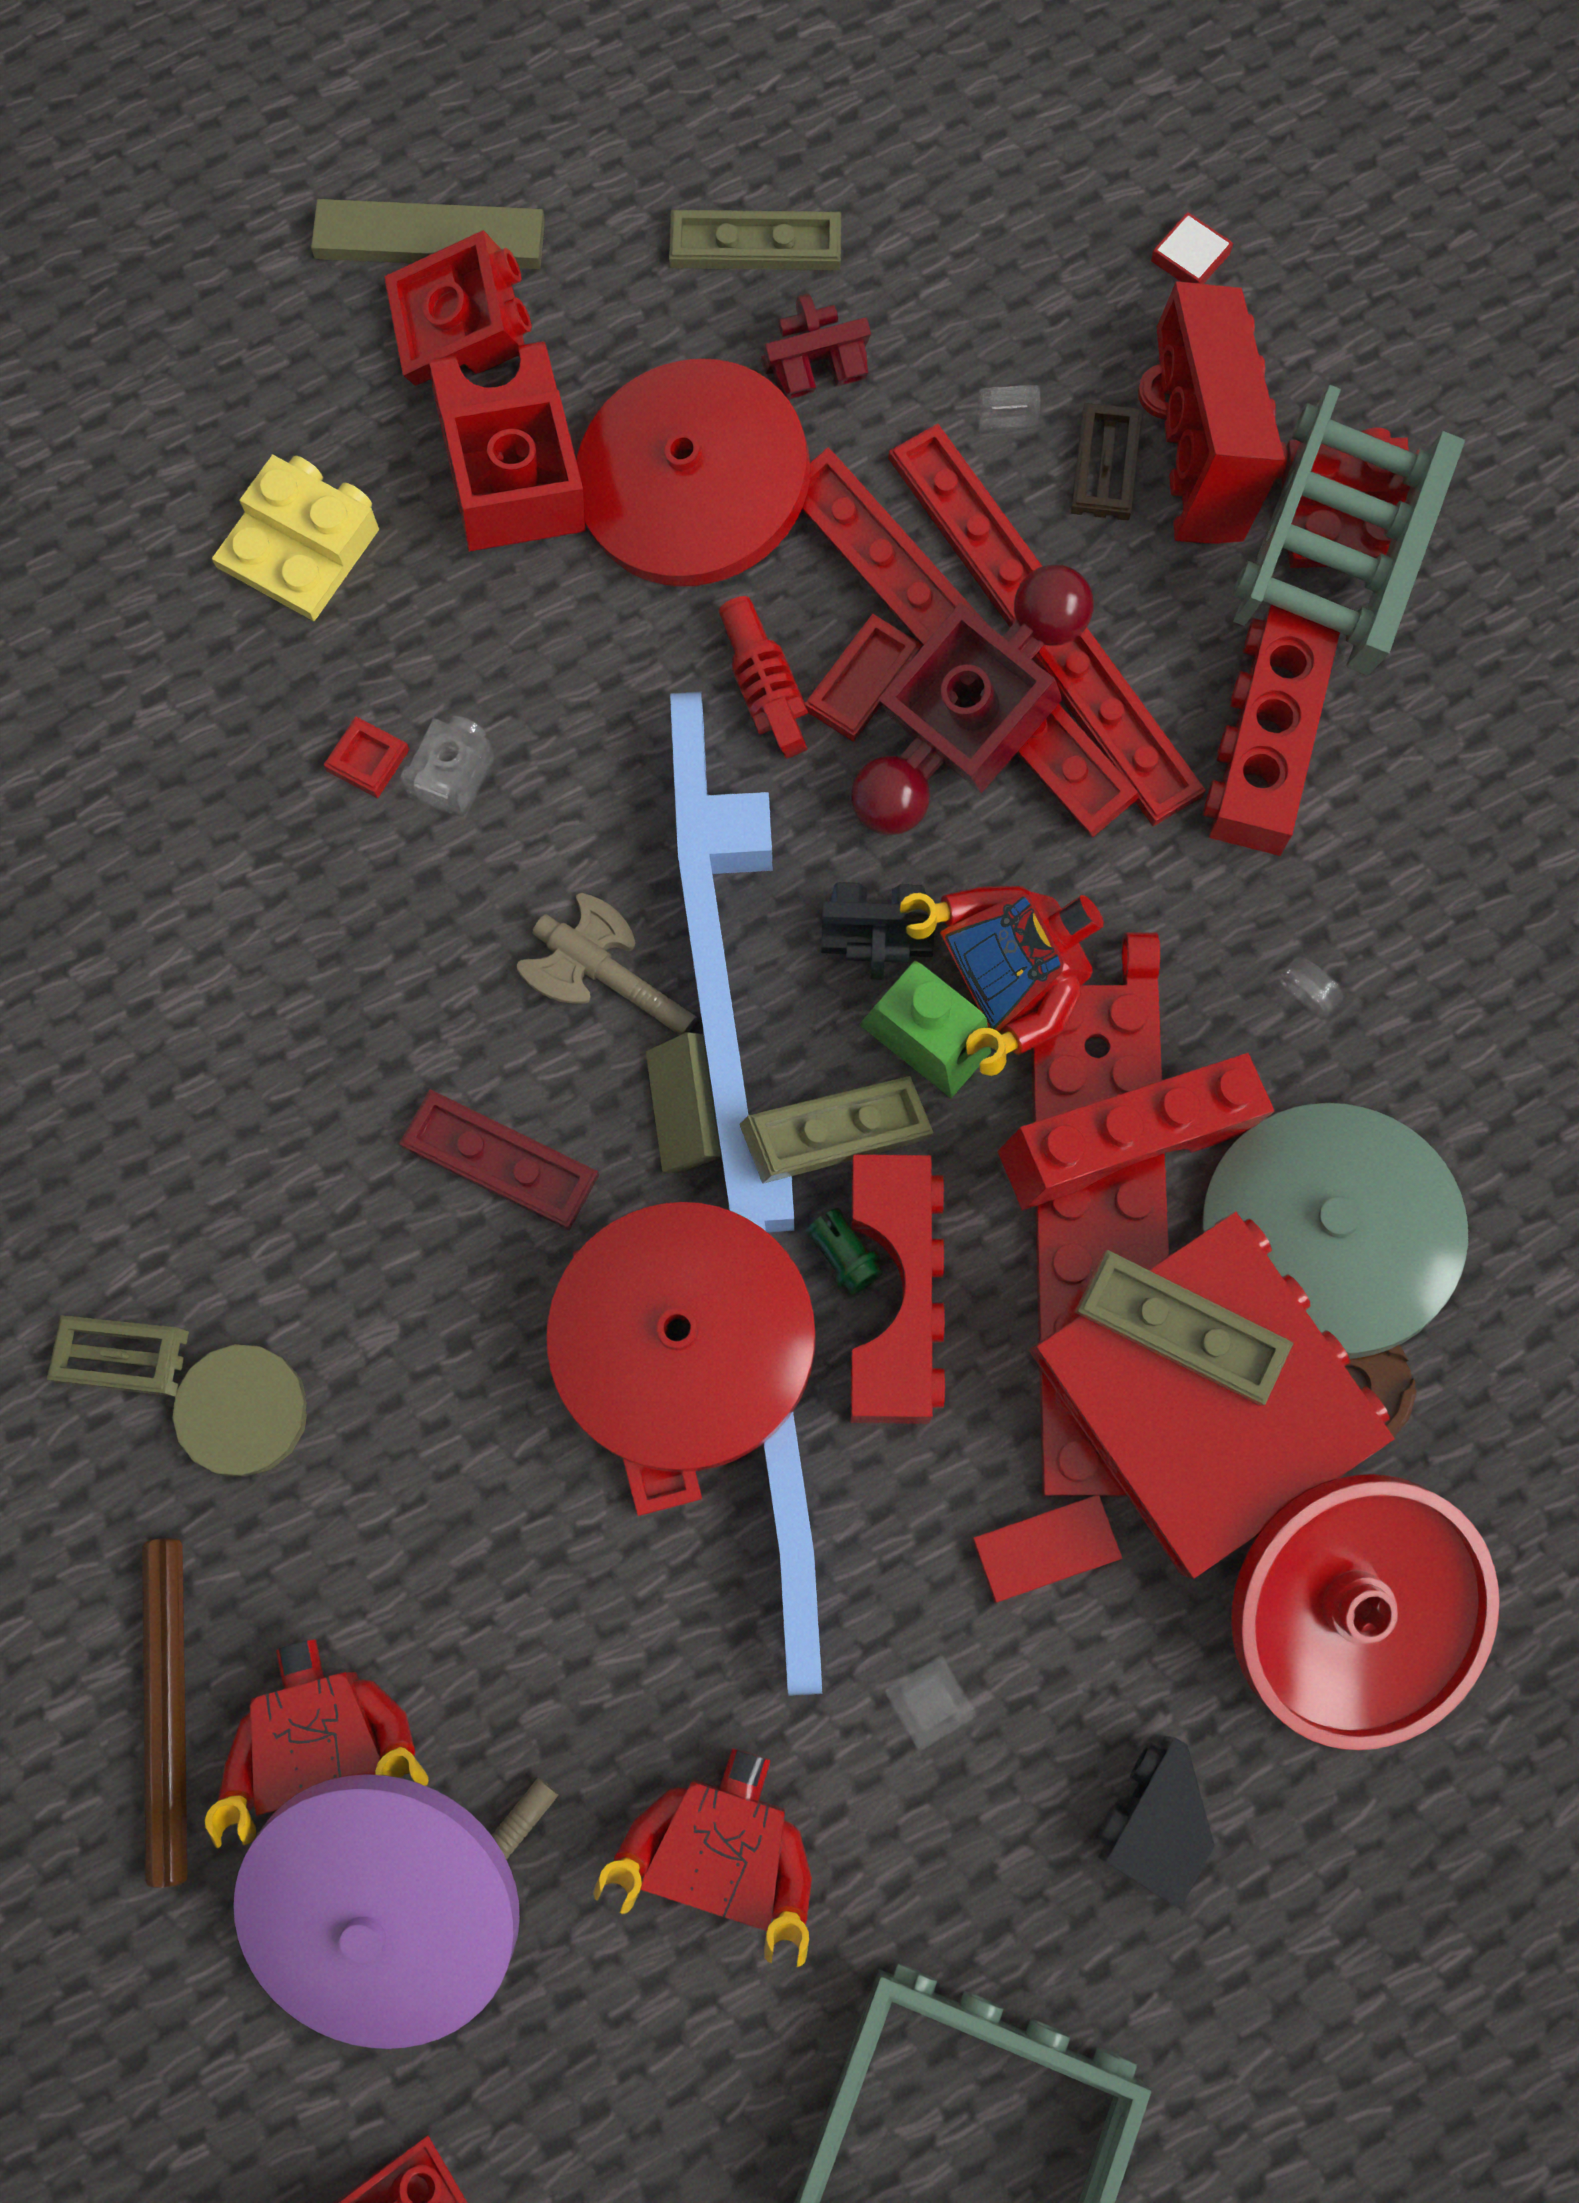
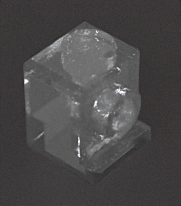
(454, 783)

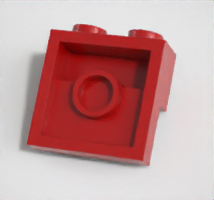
(458, 307)
(1354, 474)

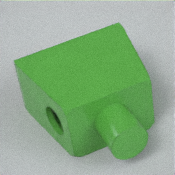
(928, 1028)

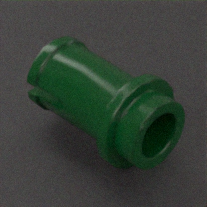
(845, 1252)

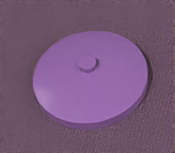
(377, 1911)

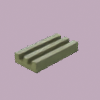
(165, 1361)

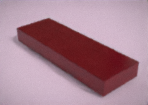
(499, 1159)

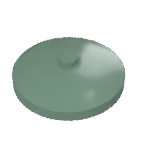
(1352, 1215)

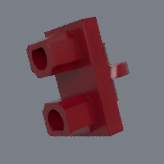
(841, 343)

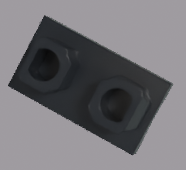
(872, 929)

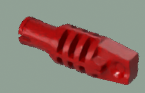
(764, 676)

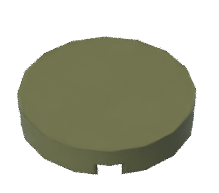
(240, 1410)

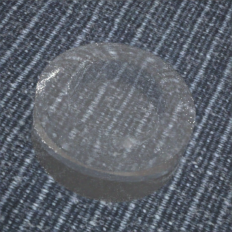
(1311, 986)

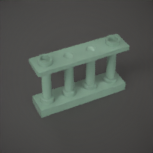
(1407, 525)

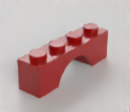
(1111, 1134)
(895, 1209)

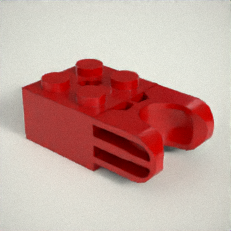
(509, 453)

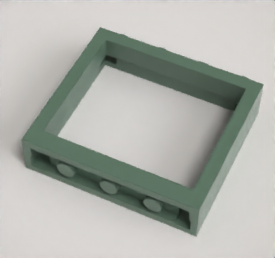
(982, 2020)

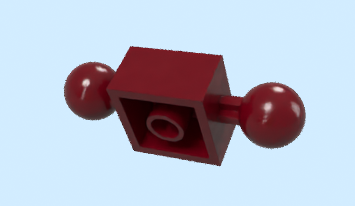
(975, 660)

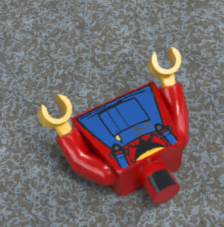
(1016, 959)

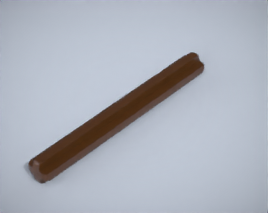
(164, 1713)

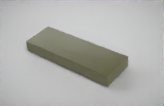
(755, 240)
(835, 1129)
(1184, 1327)

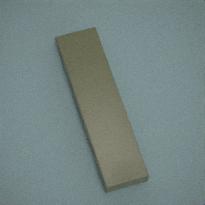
(417, 230)

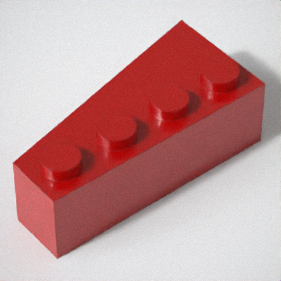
(1217, 413)

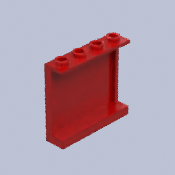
(1194, 1454)

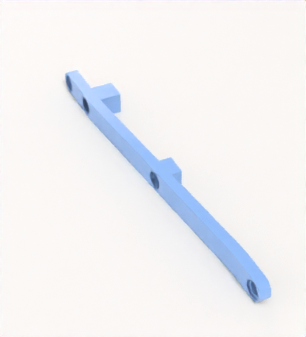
(733, 837)

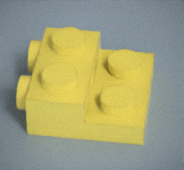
(297, 535)

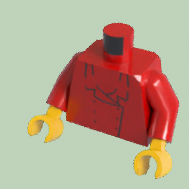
(308, 1736)
(721, 1855)

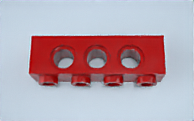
(1267, 816)

